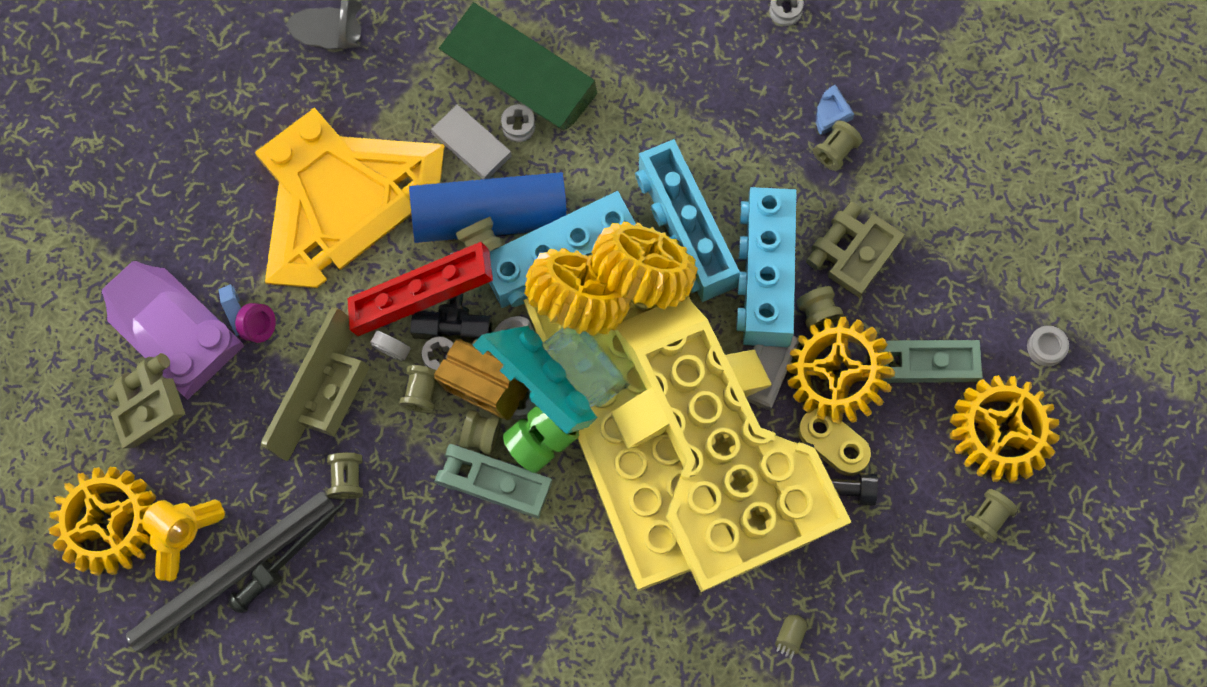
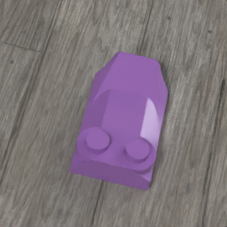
(165, 318)

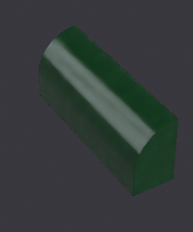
(520, 67)

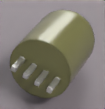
(791, 635)

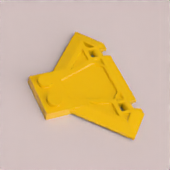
(337, 195)

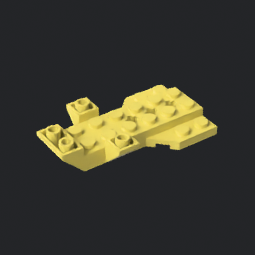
(702, 397)

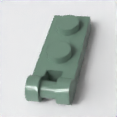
(935, 361)
(495, 481)

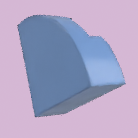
(831, 109)
(230, 303)

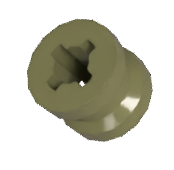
(480, 232)
(819, 306)
(480, 432)

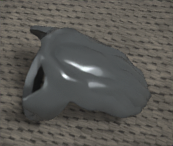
(327, 26)

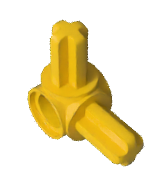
(174, 528)

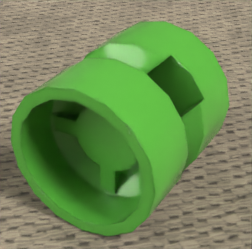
(536, 439)

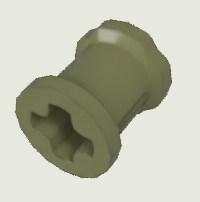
(837, 145)
(419, 389)
(339, 463)
(991, 515)

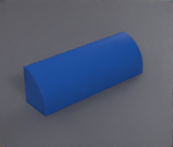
(513, 204)

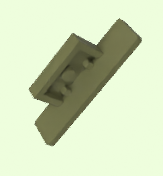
(319, 390)

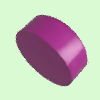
(255, 322)

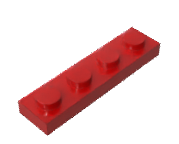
(419, 289)

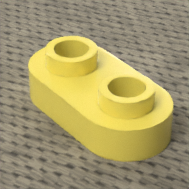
(832, 443)

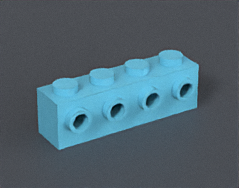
(687, 218)
(573, 232)
(769, 267)

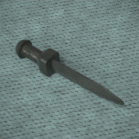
(267, 575)

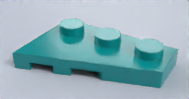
(529, 363)

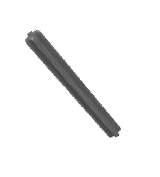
(229, 572)

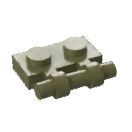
(864, 256)
(150, 410)

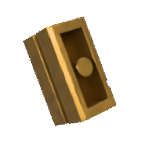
(479, 381)

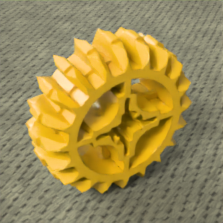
(643, 265)
(572, 295)
(840, 354)
(1018, 435)
(73, 533)

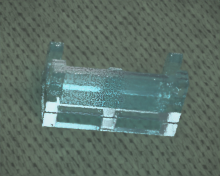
(586, 365)

